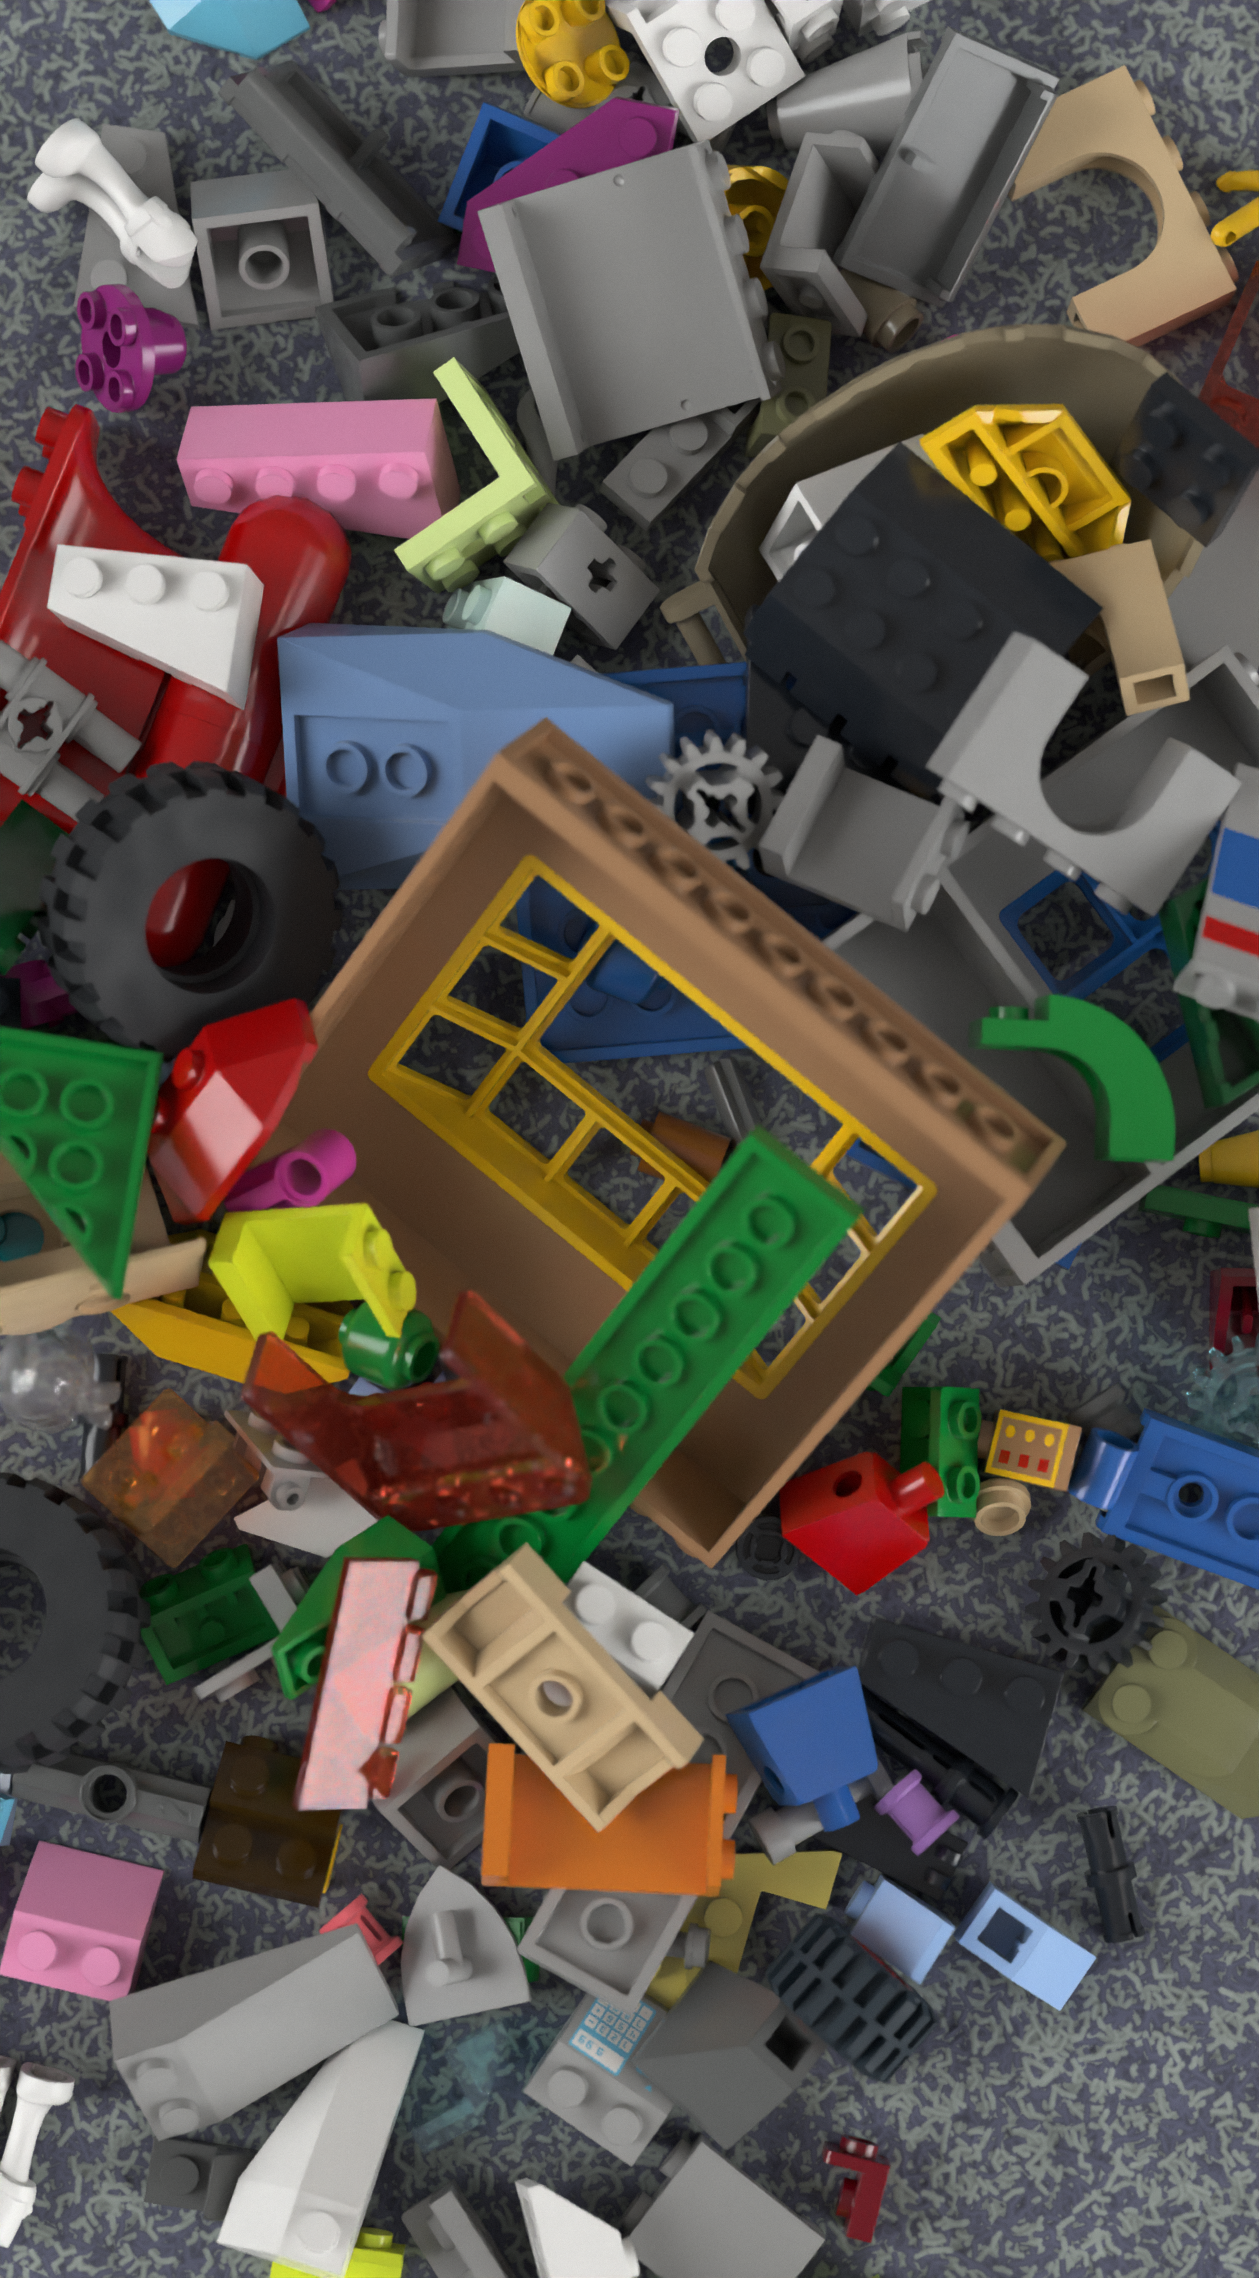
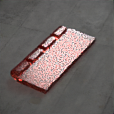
(355, 1690)

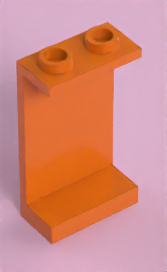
(656, 1845)

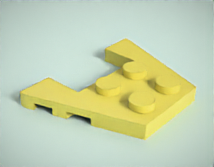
(800, 1877)

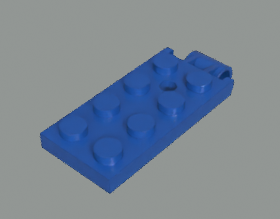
(1143, 1486)

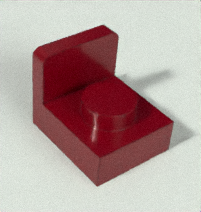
(858, 2197)

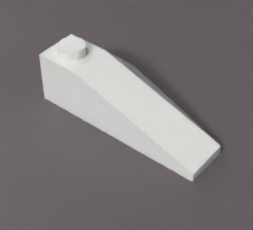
(319, 2166)

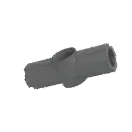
(152, 1801)

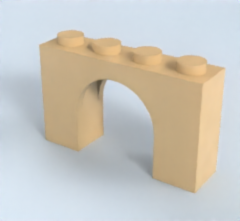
(1185, 275)
(1133, 624)

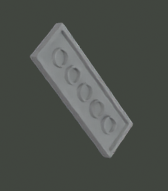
(619, 1939)

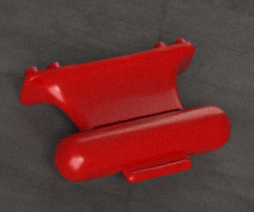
(286, 543)

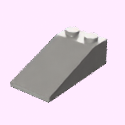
(245, 2027)

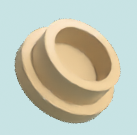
(1001, 1506)

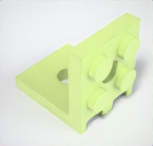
(495, 517)

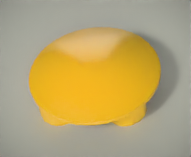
(570, 50)

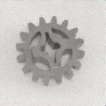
(730, 783)

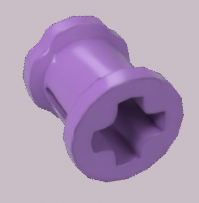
(916, 1812)

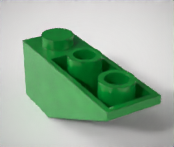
(303, 1640)

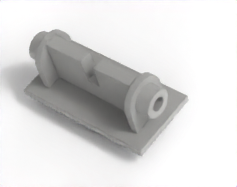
(280, 1464)

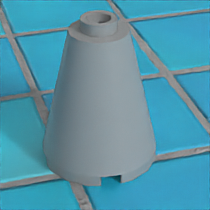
(854, 95)

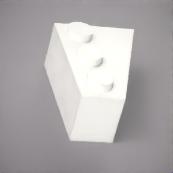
(165, 610)

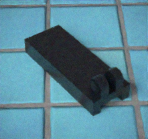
(885, 1847)

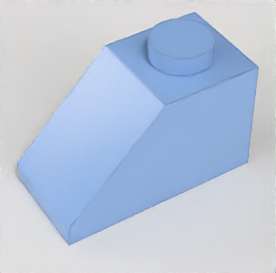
(898, 1926)

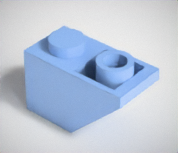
(1023, 1946)

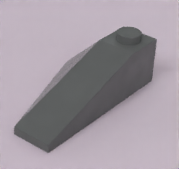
(394, 347)

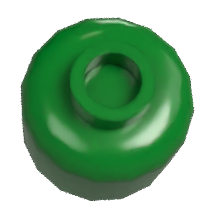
(388, 1359)

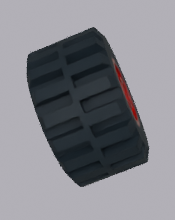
(851, 1998)

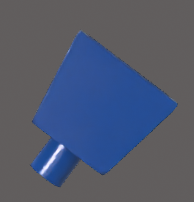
(811, 1743)

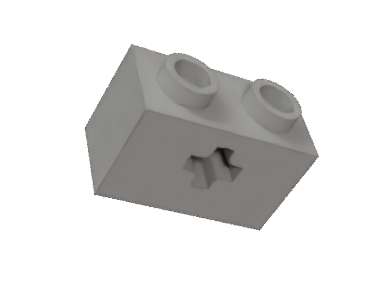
(581, 567)

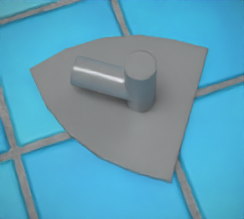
(458, 1954)

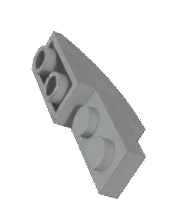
(675, 458)

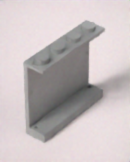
(633, 298)

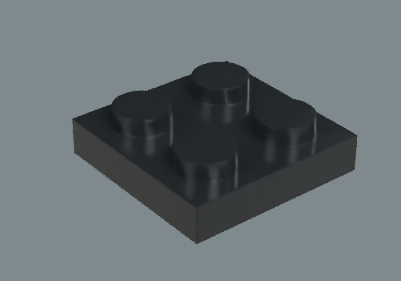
(1186, 459)

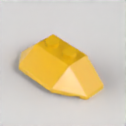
(1034, 476)
(208, 1334)

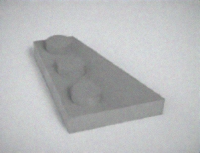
(148, 164)

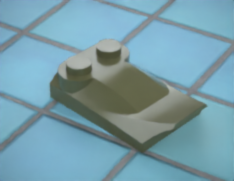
(1188, 1712)

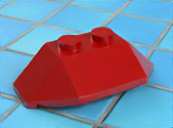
(226, 1104)

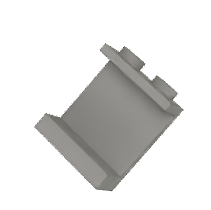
(811, 224)
(861, 839)

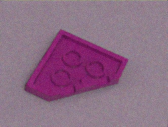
(607, 138)

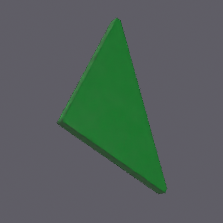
(80, 1136)

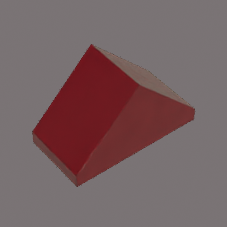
(1233, 1308)

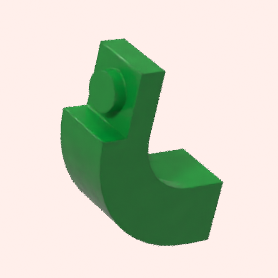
(1120, 1071)

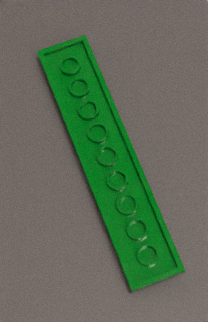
(672, 1348)

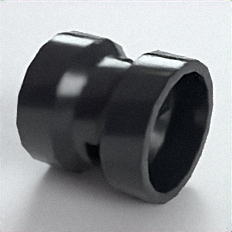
(763, 1542)

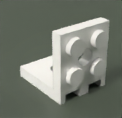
(675, 43)

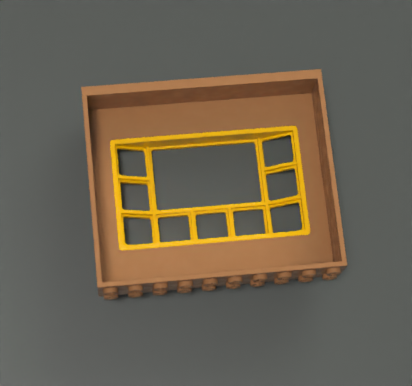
(501, 1219)

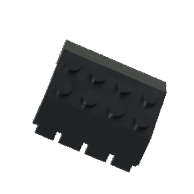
(907, 612)

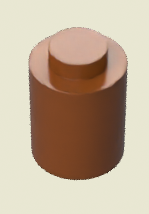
(693, 1144)

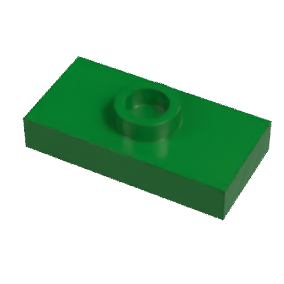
(1202, 1213)

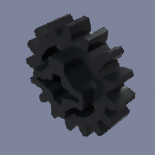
(1094, 1631)

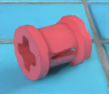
(377, 1938)

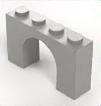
(996, 760)

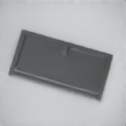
(340, 166)
(948, 169)

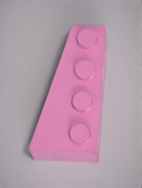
(366, 462)

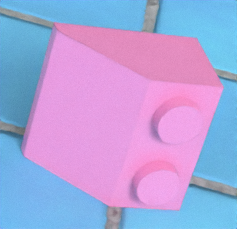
(82, 1922)

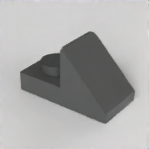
(195, 2175)

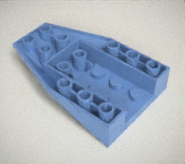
(405, 720)

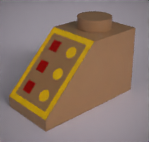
(1028, 1449)

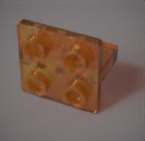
(170, 1477)

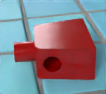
(860, 1516)

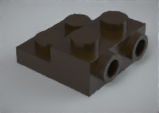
(256, 1834)

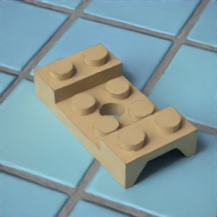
(517, 1635)

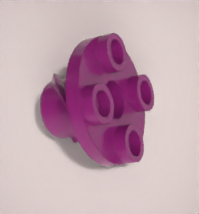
(125, 346)

